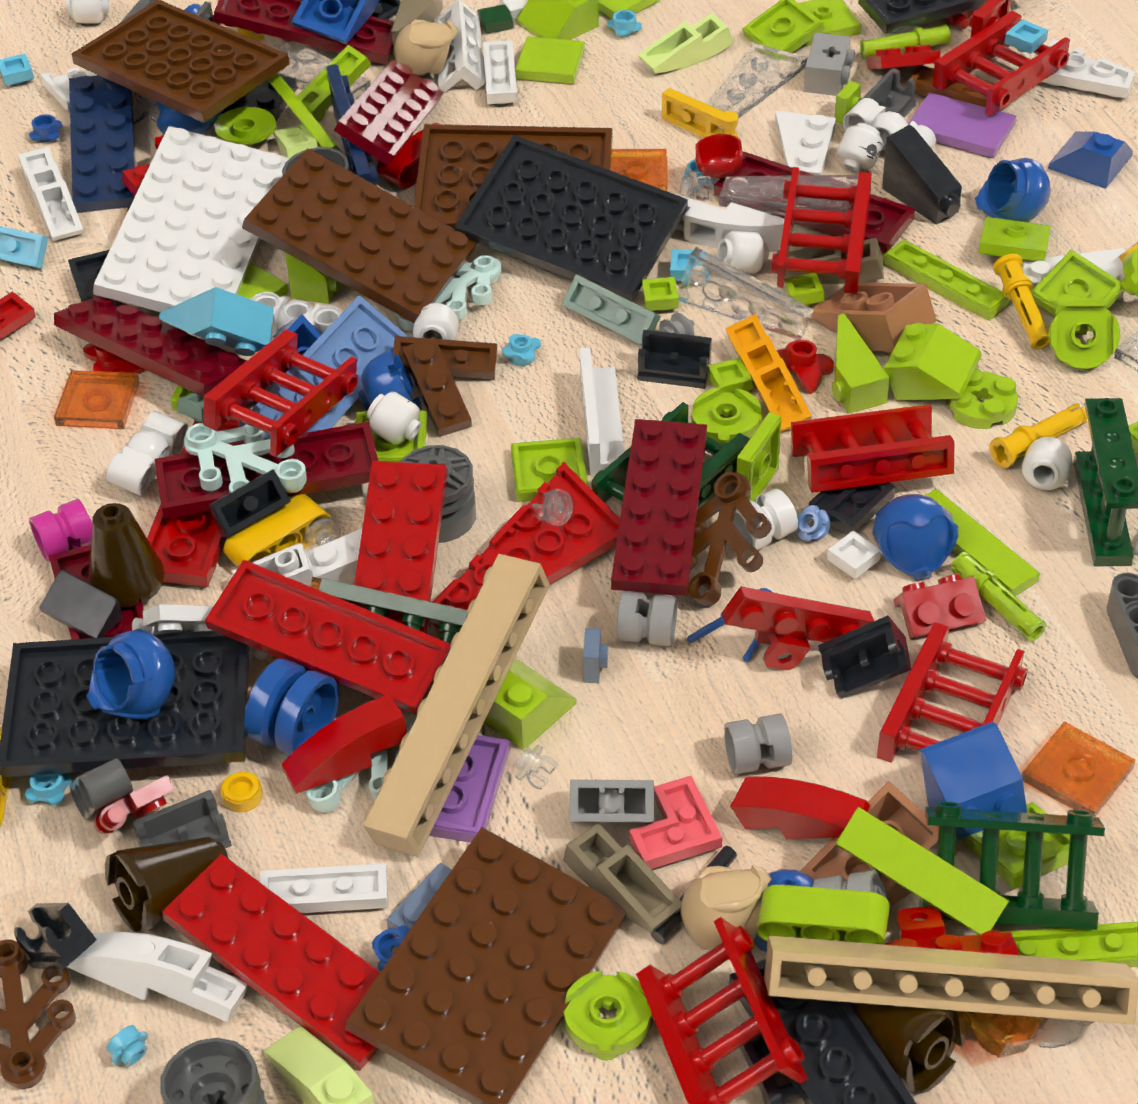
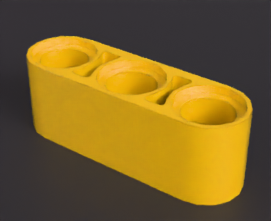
(275, 531)

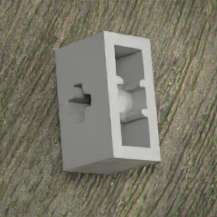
(828, 64)
(611, 800)

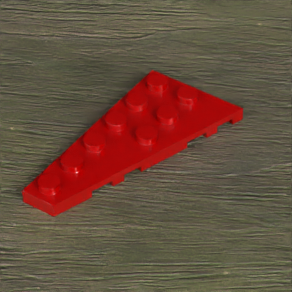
(558, 549)

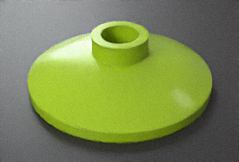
(245, 125)

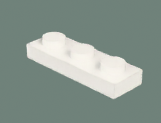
(500, 72)
(330, 887)

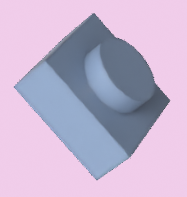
(594, 655)

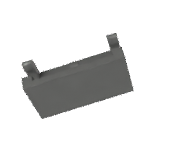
(892, 95)
(184, 821)

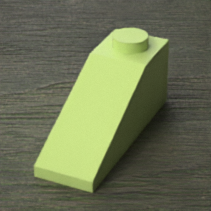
(316, 1071)

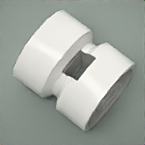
(778, 510)

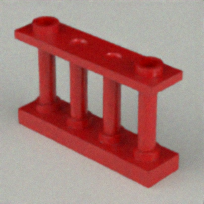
(988, 44)
(850, 244)
(269, 368)
(871, 448)
(925, 678)
(680, 1026)

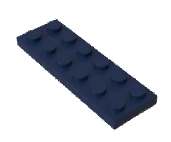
(342, 100)
(100, 143)

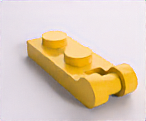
(696, 115)

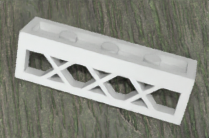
(464, 50)
(600, 413)

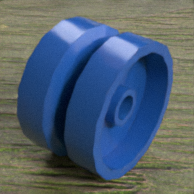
(289, 705)

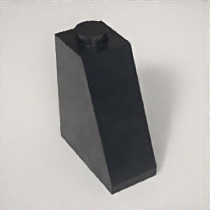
(919, 176)

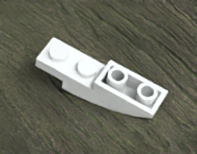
(710, 224)
(330, 561)
(150, 962)

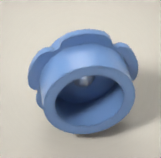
(820, 527)

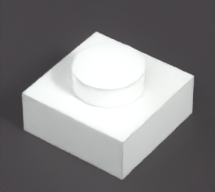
(853, 554)

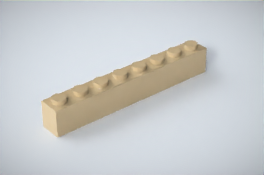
(456, 706)
(951, 980)

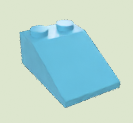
(224, 320)

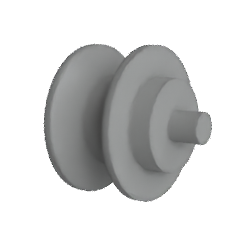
(678, 324)

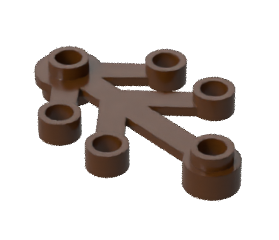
(730, 493)
(20, 1017)

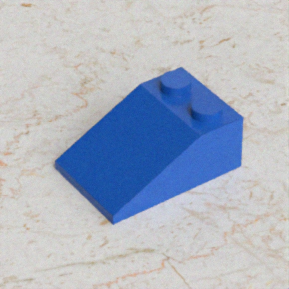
(334, 18)

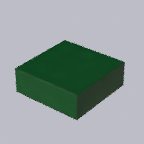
(495, 18)

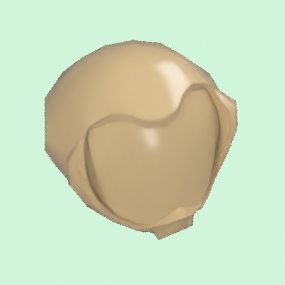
(424, 45)
(724, 894)

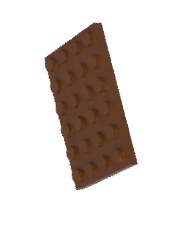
(181, 60)
(461, 156)
(360, 235)
(487, 971)

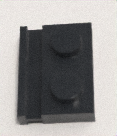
(853, 506)

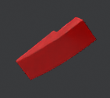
(346, 744)
(794, 807)

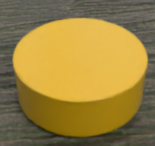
(241, 791)

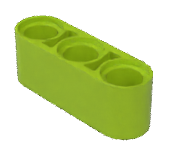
(823, 914)

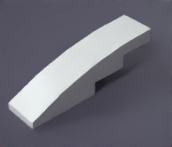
(50, 194)

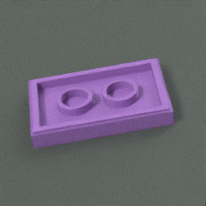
(964, 124)
(474, 791)

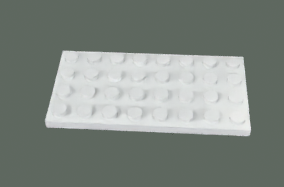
(188, 222)

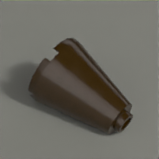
(122, 557)
(155, 875)
(914, 1040)

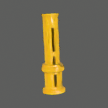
(1018, 289)
(1009, 448)

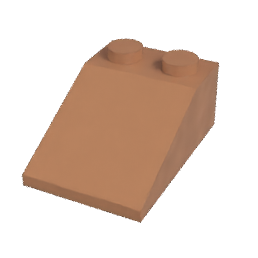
(878, 311)
(897, 812)

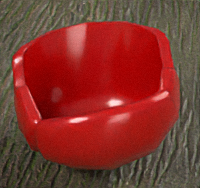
(719, 155)

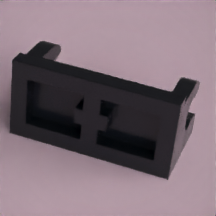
(674, 359)
(865, 656)
(59, 939)

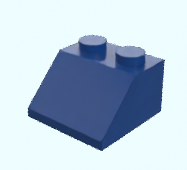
(973, 772)

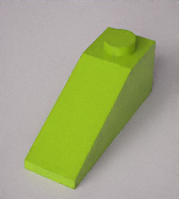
(859, 376)

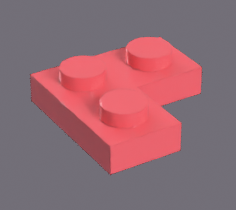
(683, 832)

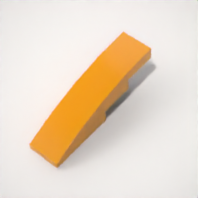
(768, 371)

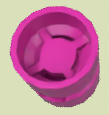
(63, 529)

